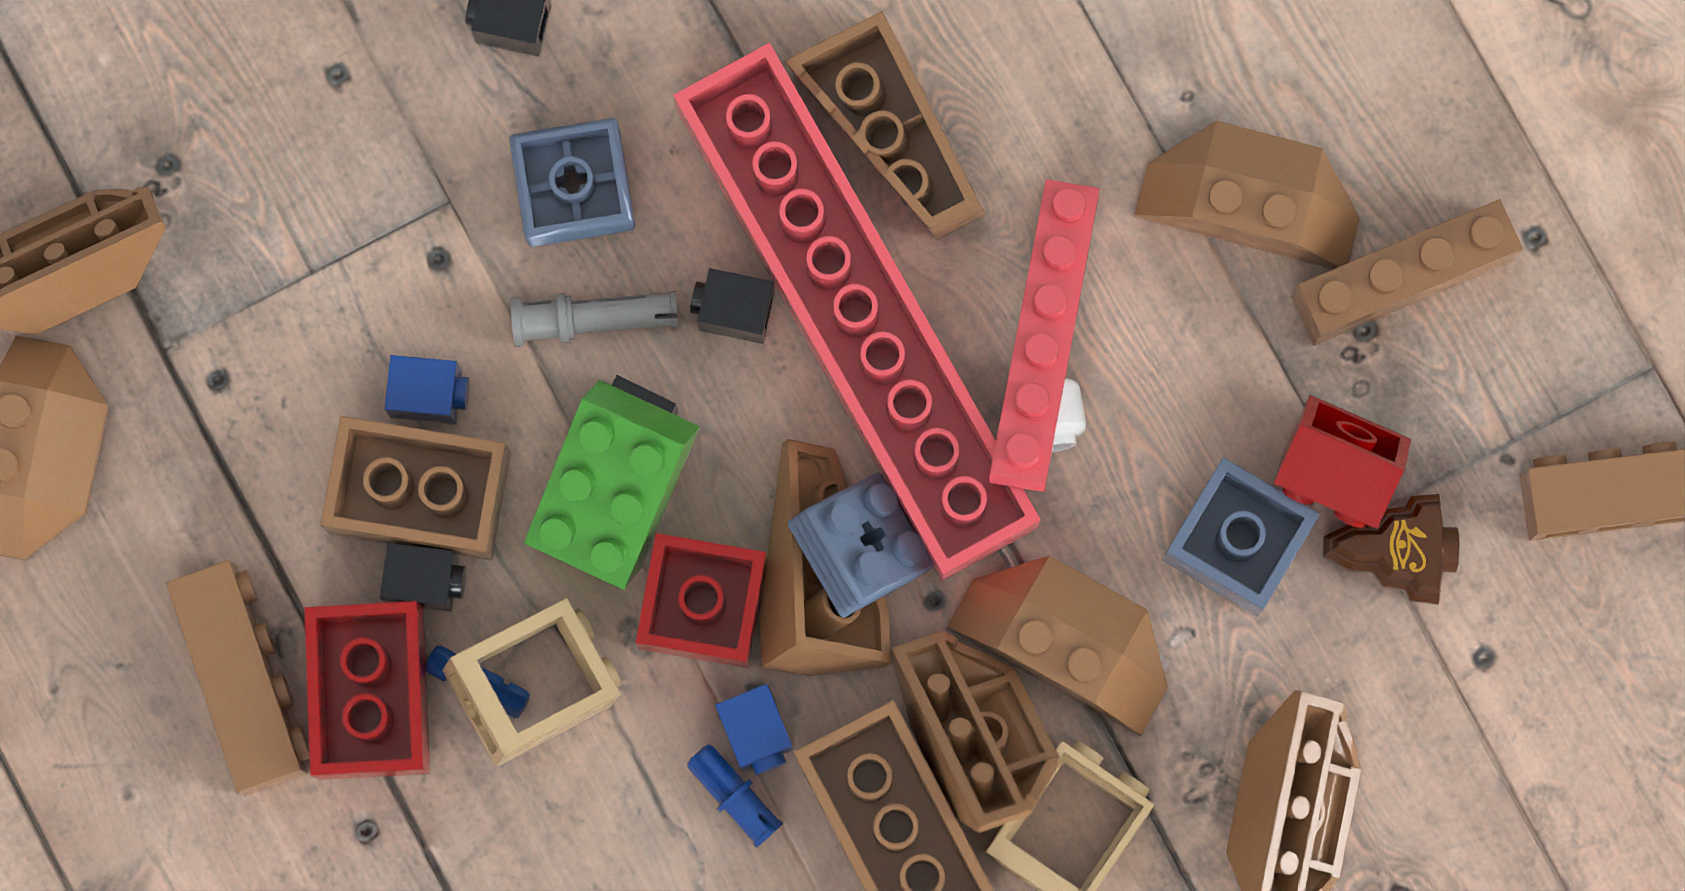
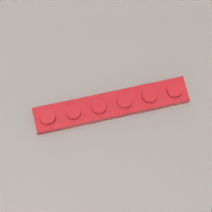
(1044, 336)

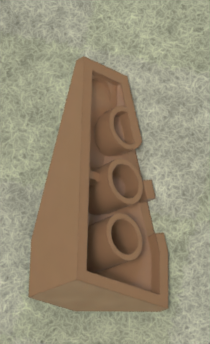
(797, 617)

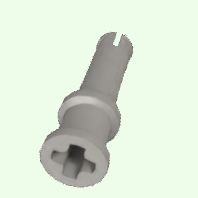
(564, 317)

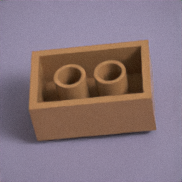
(415, 487)

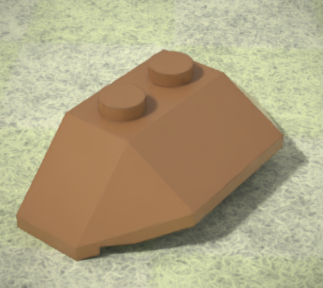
(1252, 194)
(76, 257)
(47, 443)
(1068, 636)
(975, 729)
(1295, 798)

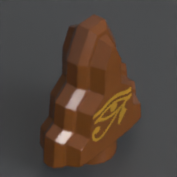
(1403, 552)

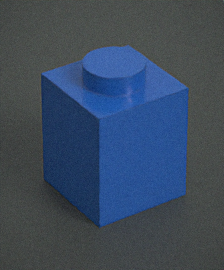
(425, 389)
(755, 730)

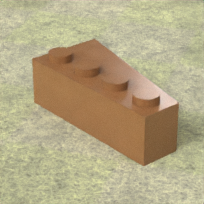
(885, 112)

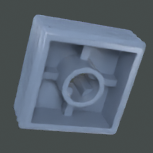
(541, 164)
(860, 544)

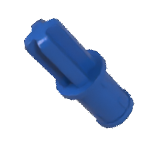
(733, 794)

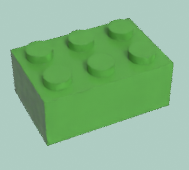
(611, 484)

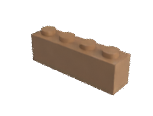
(1406, 272)
(1604, 492)
(238, 677)

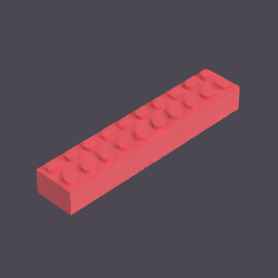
(854, 309)

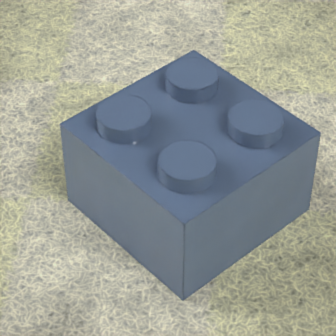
(1240, 537)

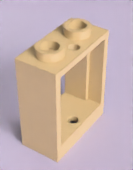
(484, 706)
(1123, 789)

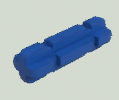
(512, 697)

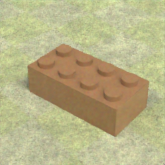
(889, 808)

